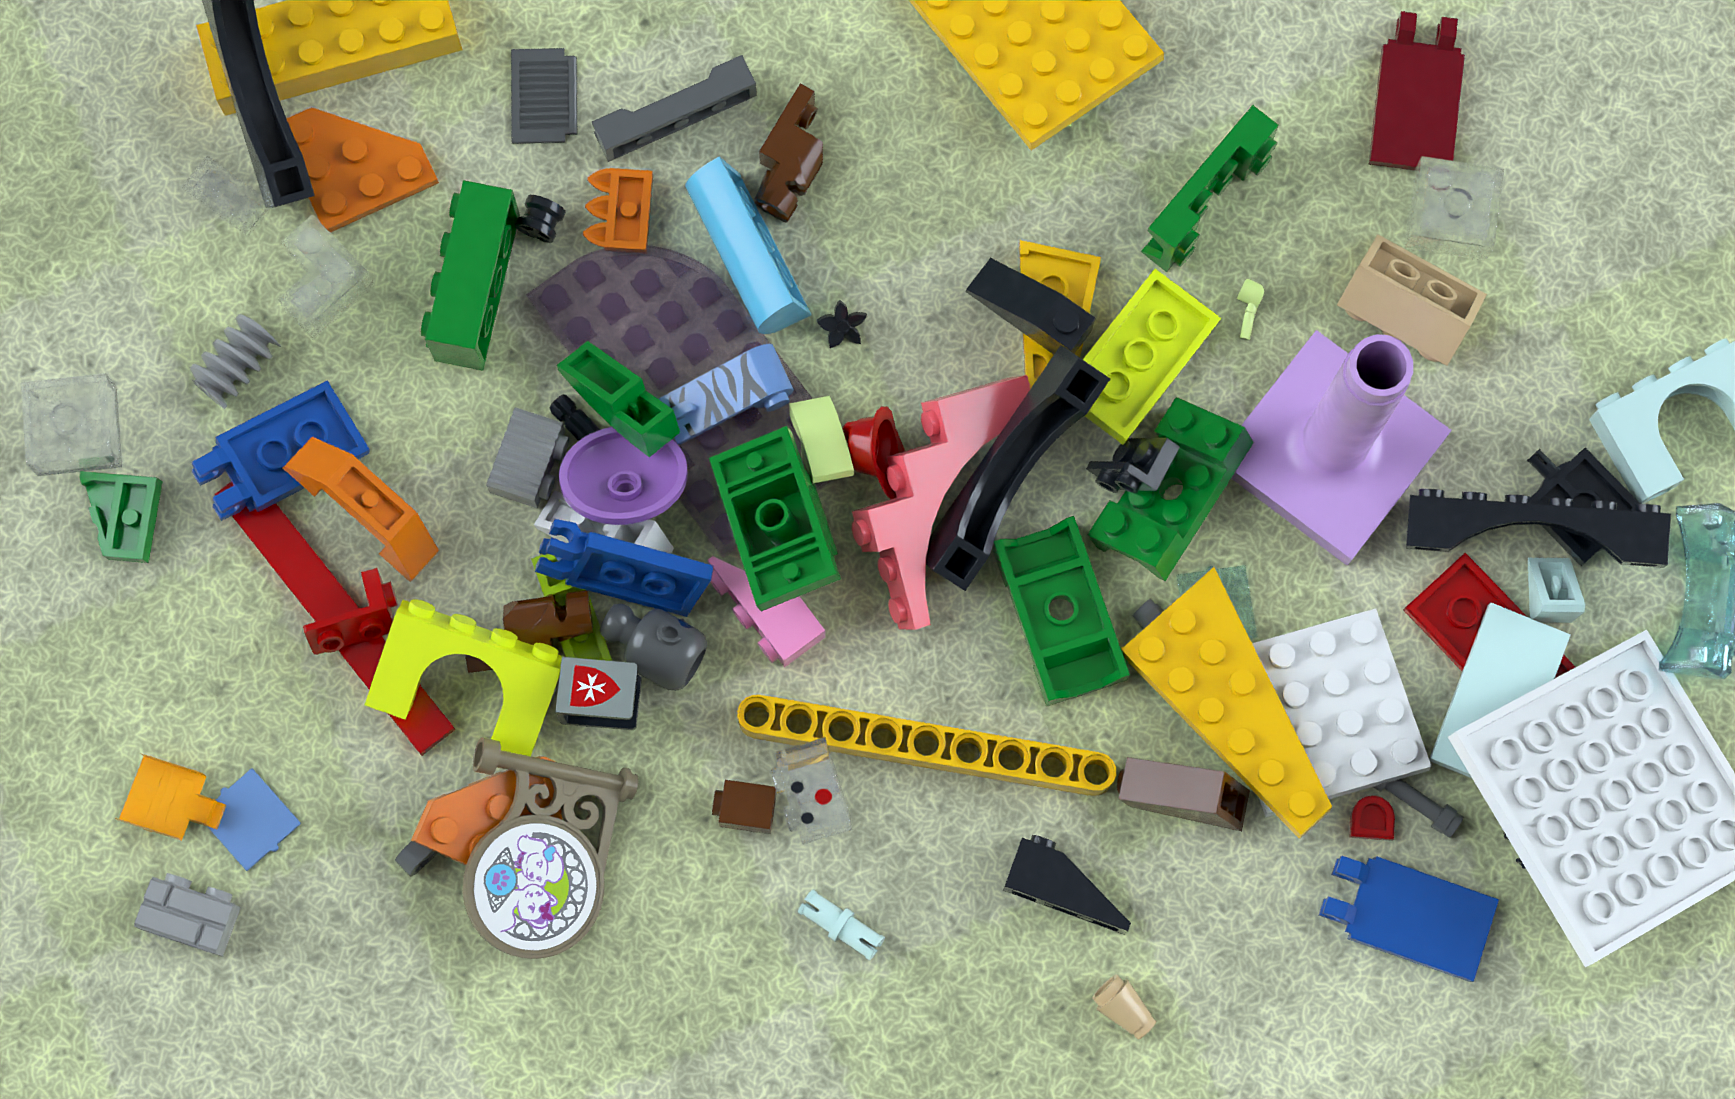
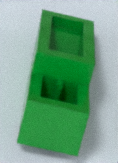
(620, 398)

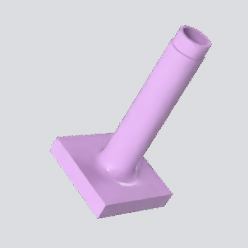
(1339, 440)

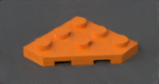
(356, 166)
(459, 819)

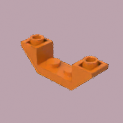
(368, 500)

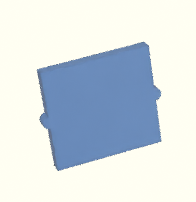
(252, 820)

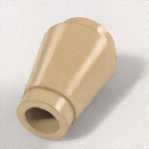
(1124, 1007)

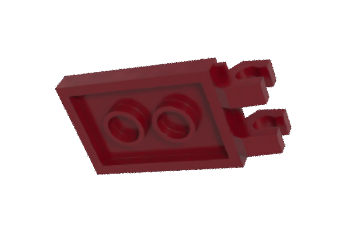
(1417, 96)

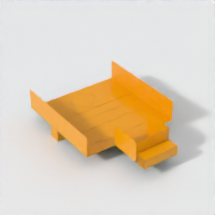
(168, 798)

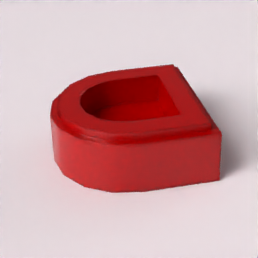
(1372, 819)

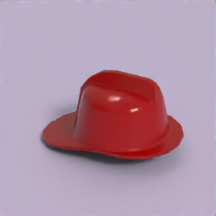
(871, 442)

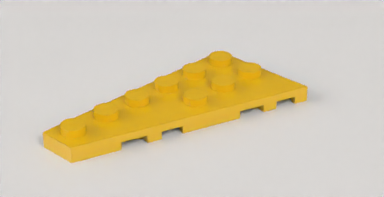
(1215, 681)

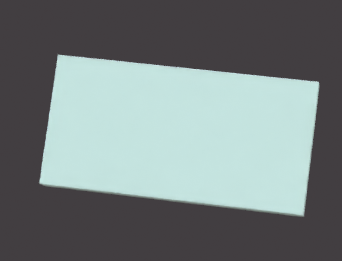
(1504, 663)

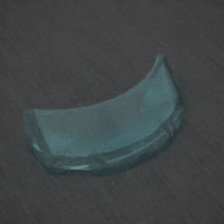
(1707, 625)

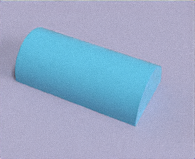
(746, 247)

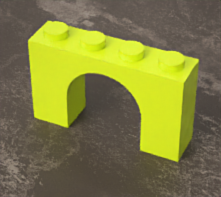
(424, 635)

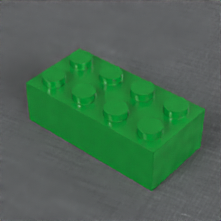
(471, 275)

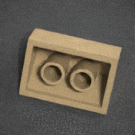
(1411, 300)

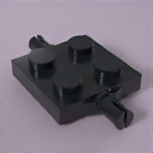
(1583, 481)

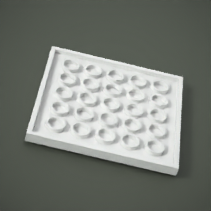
(1609, 795)

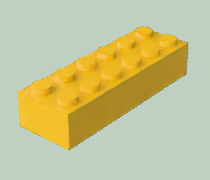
(339, 41)

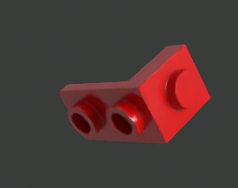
(357, 625)

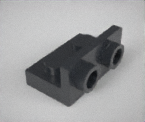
(1135, 465)

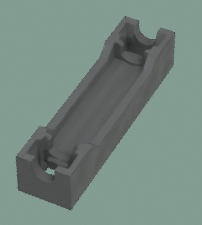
(628, 130)

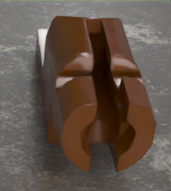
(791, 156)
(542, 621)

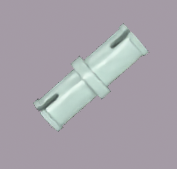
(841, 924)

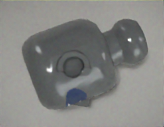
(659, 644)

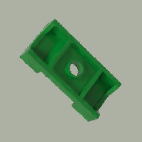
(1240, 152)
(1161, 529)
(1067, 654)

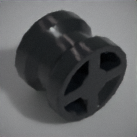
(540, 218)

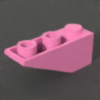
(785, 628)

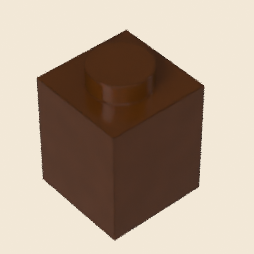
(745, 806)

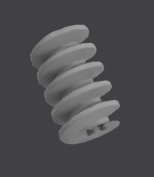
(232, 359)

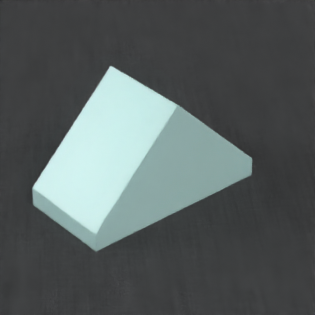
(1554, 590)

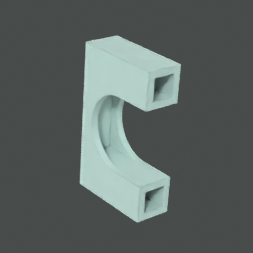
(1631, 423)

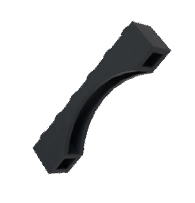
(266, 131)
(1052, 406)
(1626, 535)

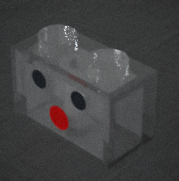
(813, 791)

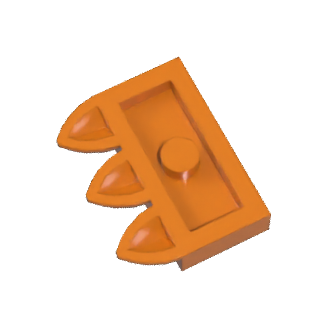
(624, 209)

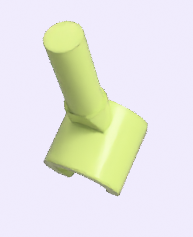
(1252, 295)

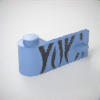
(741, 383)

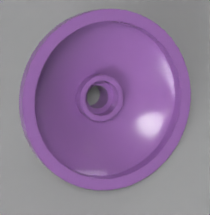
(618, 483)

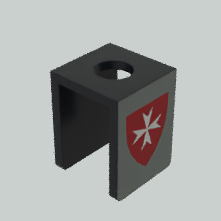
(598, 693)

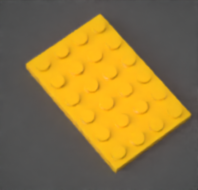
(1043, 57)

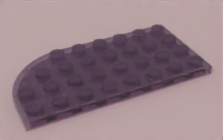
(668, 326)

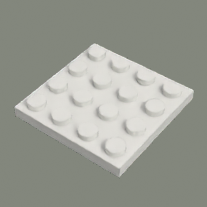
(1345, 703)

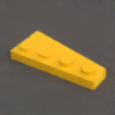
(1065, 272)

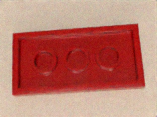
(1454, 608)

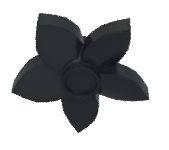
(842, 325)

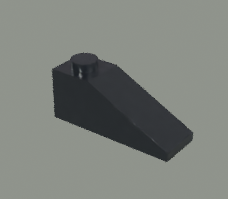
(1031, 307)
(1056, 882)

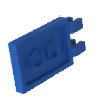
(262, 446)
(623, 569)
(1413, 915)

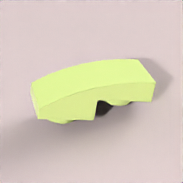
(821, 439)

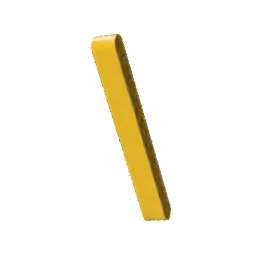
(947, 739)

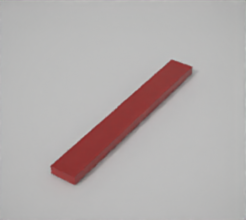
(325, 598)

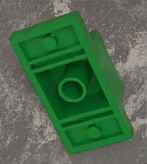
(775, 518)

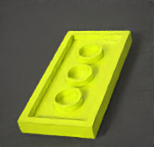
(1146, 352)

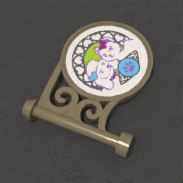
(537, 878)

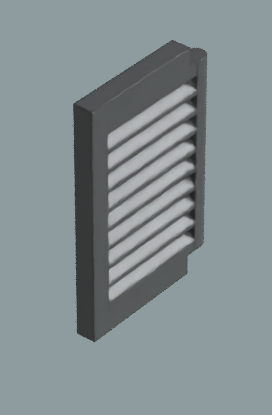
(543, 95)

